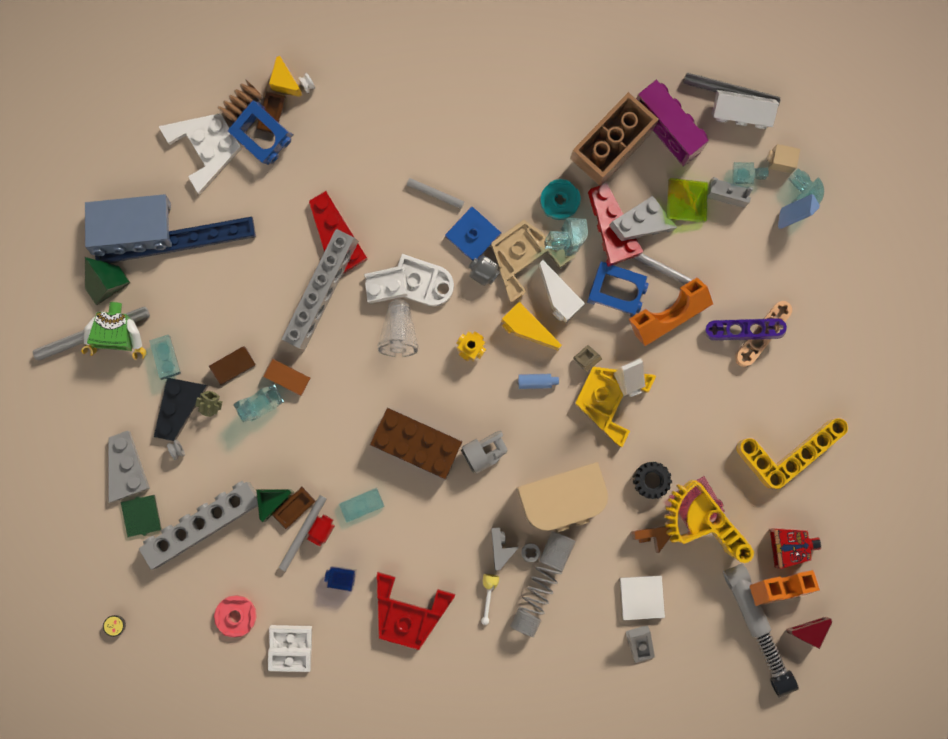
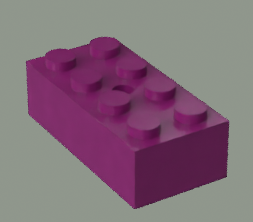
(674, 126)

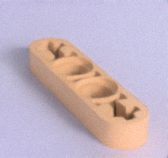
(752, 356)

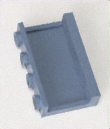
(127, 225)

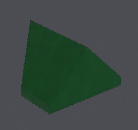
(103, 279)
(270, 500)

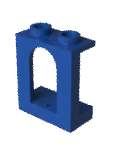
(246, 119)
(629, 307)

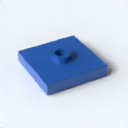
(473, 234)

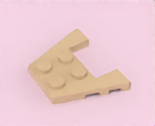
(519, 249)

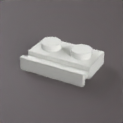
(386, 284)

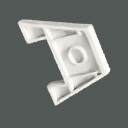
(210, 140)

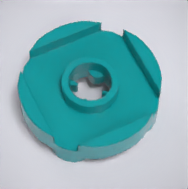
(568, 192)

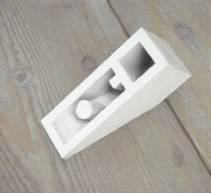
(561, 297)
(631, 378)

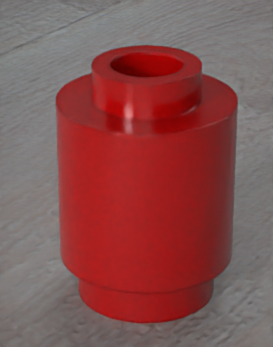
(320, 530)

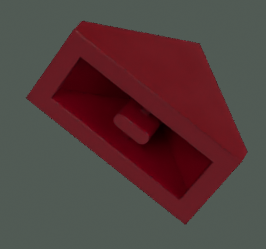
(812, 631)

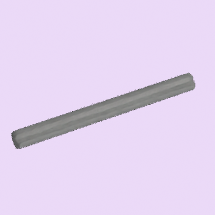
(78, 338)

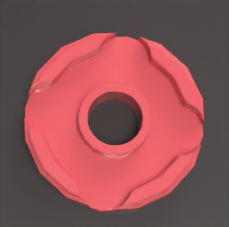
(246, 610)

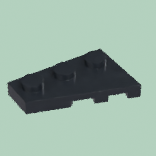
(176, 407)

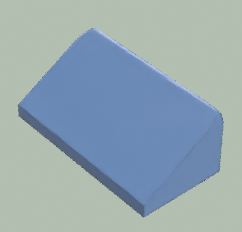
(798, 211)

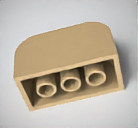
(564, 498)

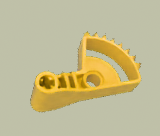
(699, 523)

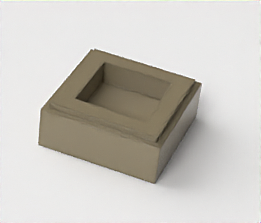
(587, 358)

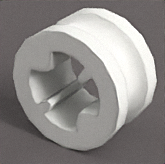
(307, 83)

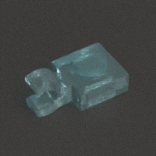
(745, 173)

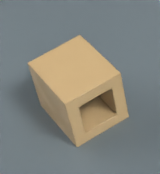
(783, 158)

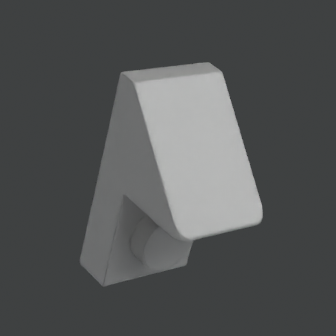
(501, 555)
(640, 643)

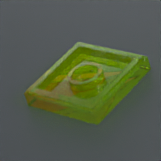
(687, 200)

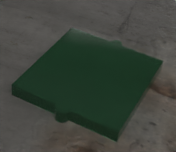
(141, 516)

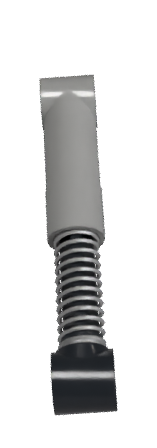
(739, 581)

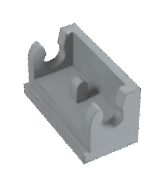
(729, 193)

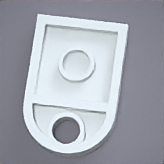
(424, 280)

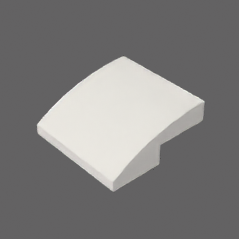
(290, 648)

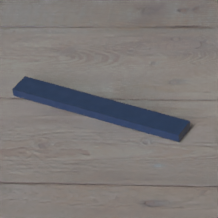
(194, 238)

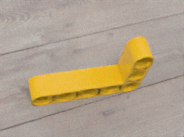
(794, 456)

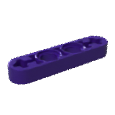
(745, 325)

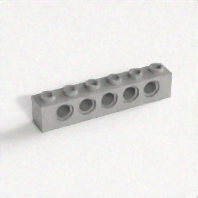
(320, 289)
(157, 557)

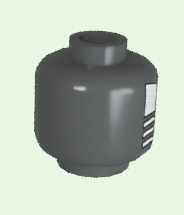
(483, 270)

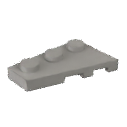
(642, 220)
(125, 468)

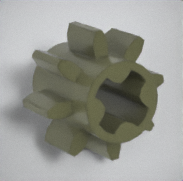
(208, 403)

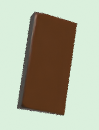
(232, 365)

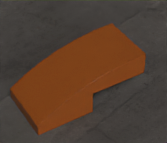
(286, 377)

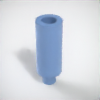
(536, 381)

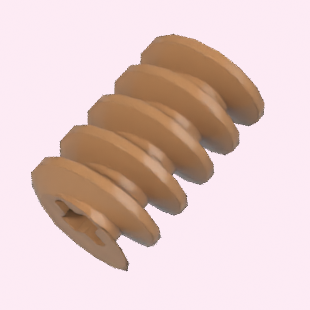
(240, 102)

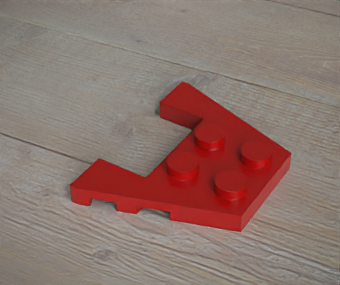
(406, 622)

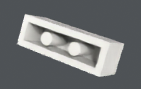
(744, 109)

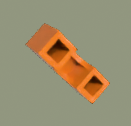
(784, 588)

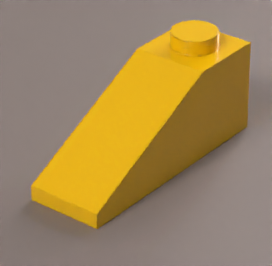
(526, 326)

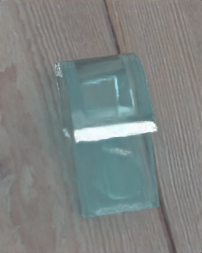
(802, 182)
(570, 238)
(259, 404)

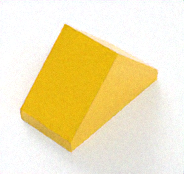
(282, 80)

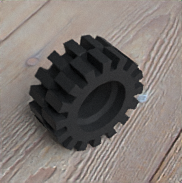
(643, 489)

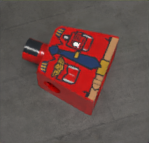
(792, 547)

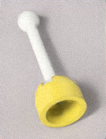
(489, 582)

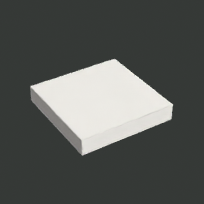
(642, 597)

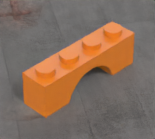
(692, 299)

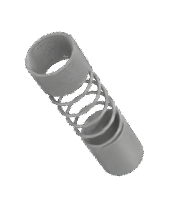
(554, 555)

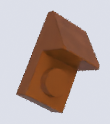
(658, 533)

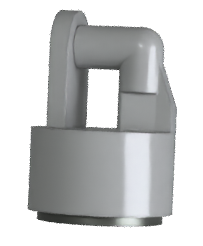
(475, 455)

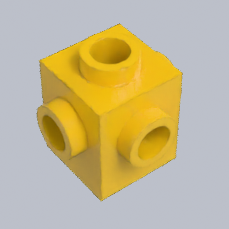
(468, 353)

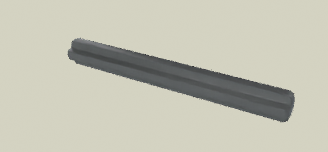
(714, 85)

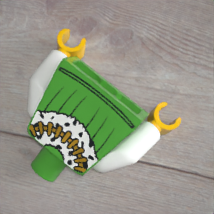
(113, 332)

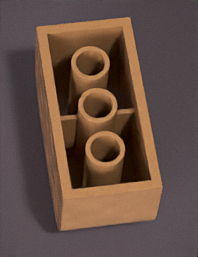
(614, 139)

